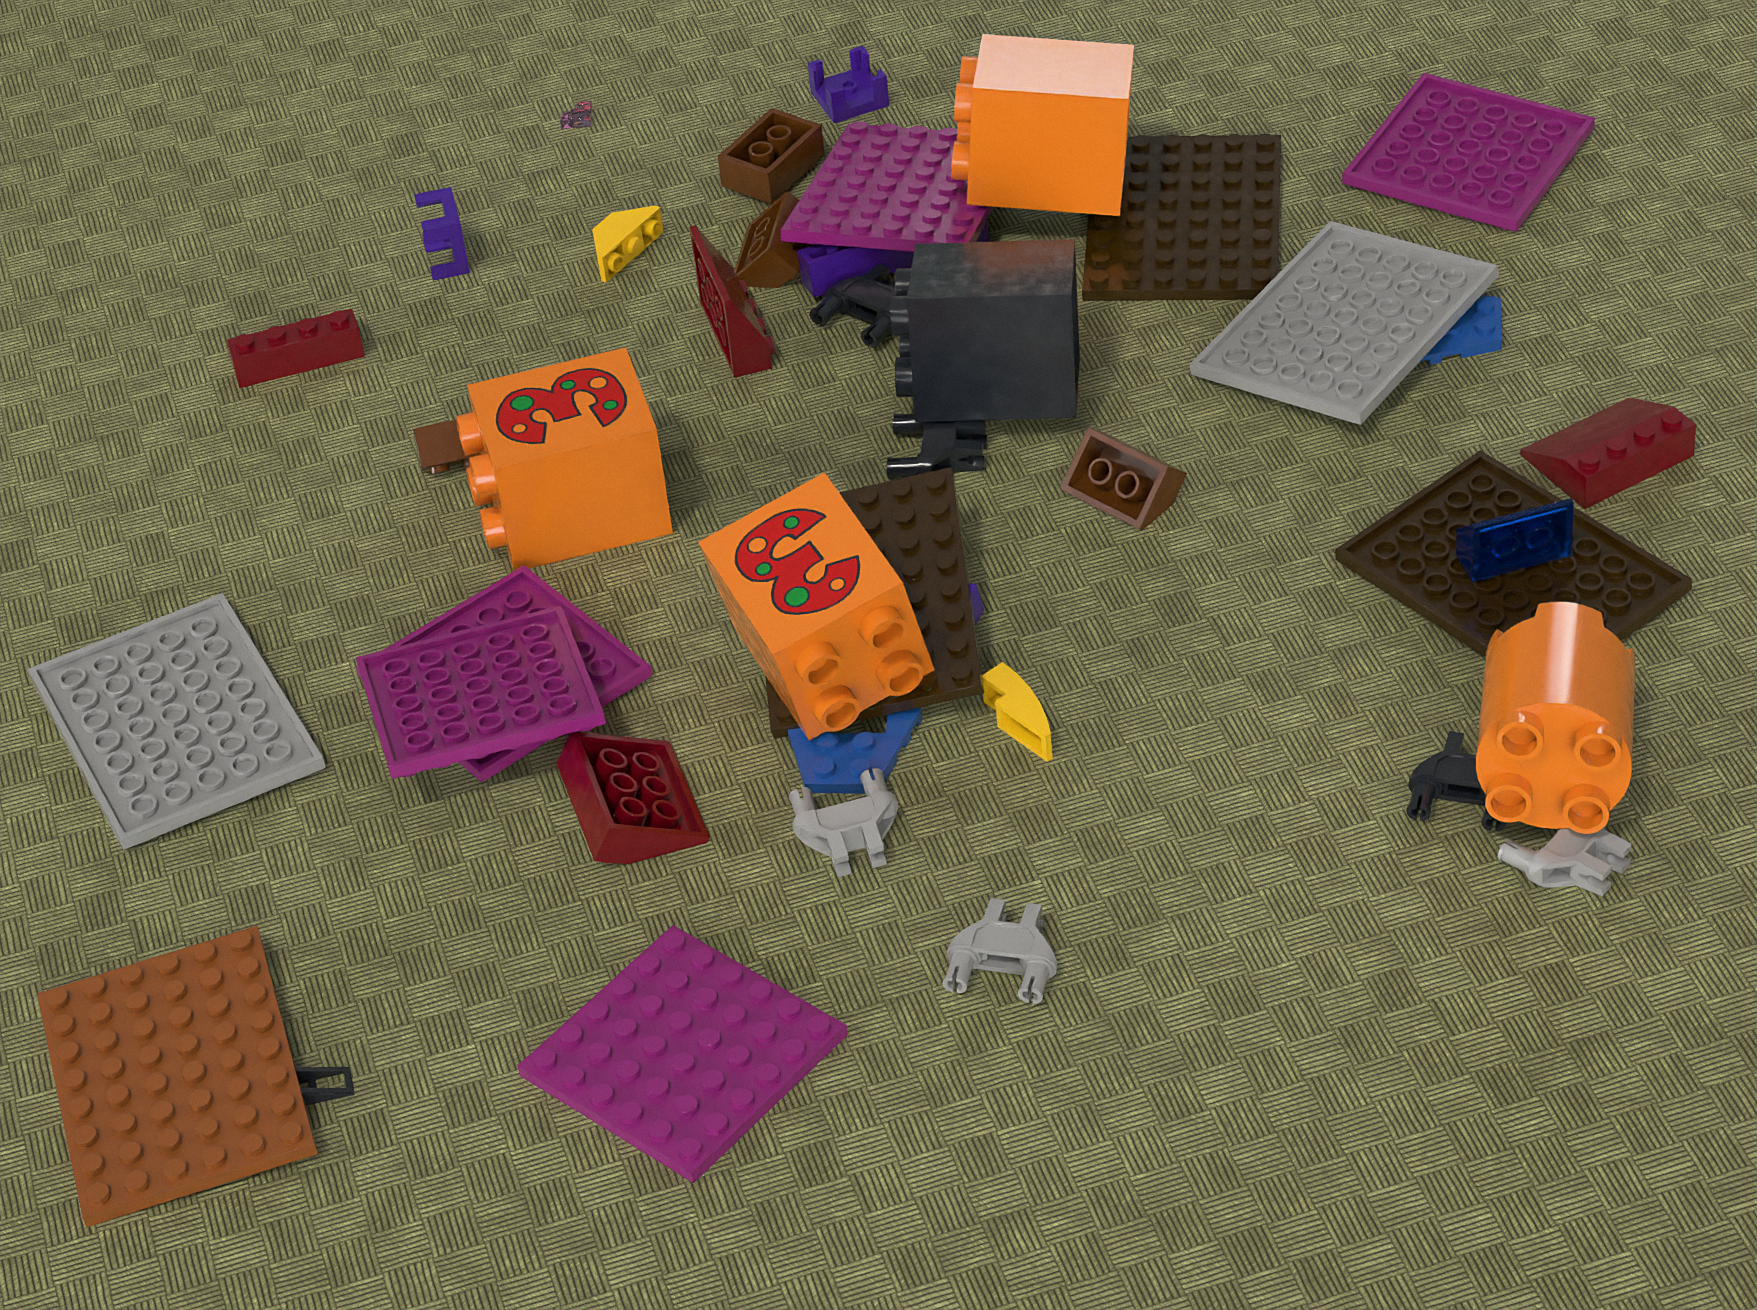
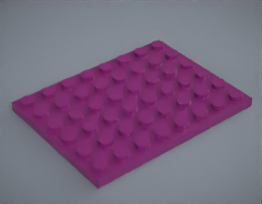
(887, 192)

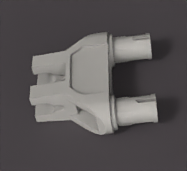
(848, 824)
(1571, 859)
(1004, 948)

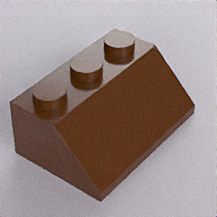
(763, 257)
(439, 447)
(1122, 479)

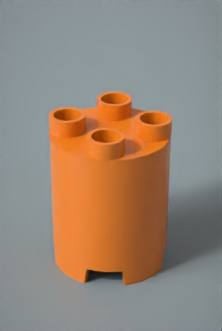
(1556, 720)

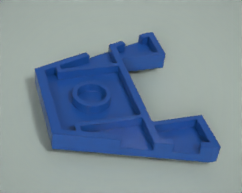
(1473, 334)
(838, 759)

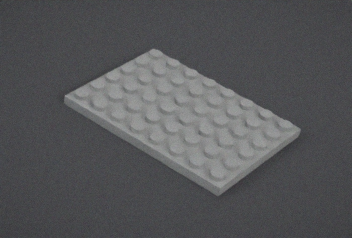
(1344, 322)
(175, 720)

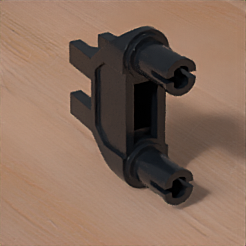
(862, 298)
(943, 446)
(1449, 777)

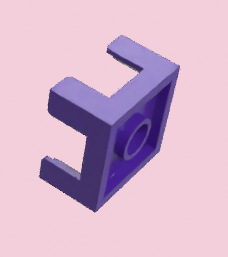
(851, 91)
(443, 233)

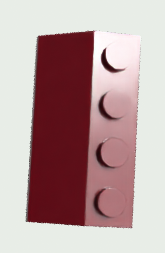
(295, 348)

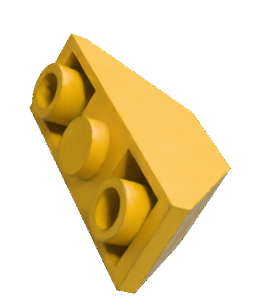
(624, 237)

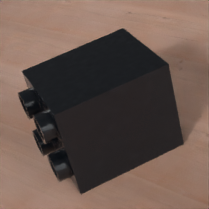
(988, 330)

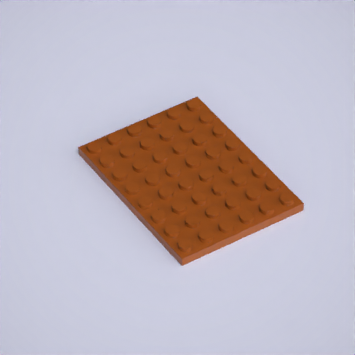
(174, 1076)

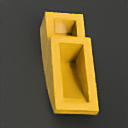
(1017, 710)

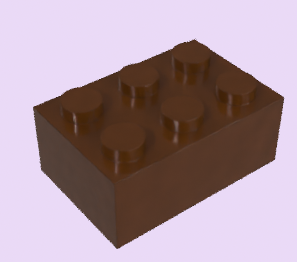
(771, 155)

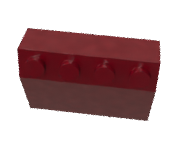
(729, 310)
(1613, 449)
(629, 797)

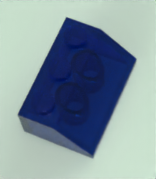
(1516, 540)

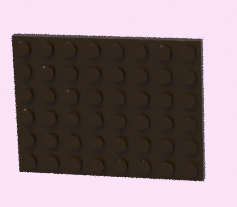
(1190, 221)
(921, 537)
(1416, 562)

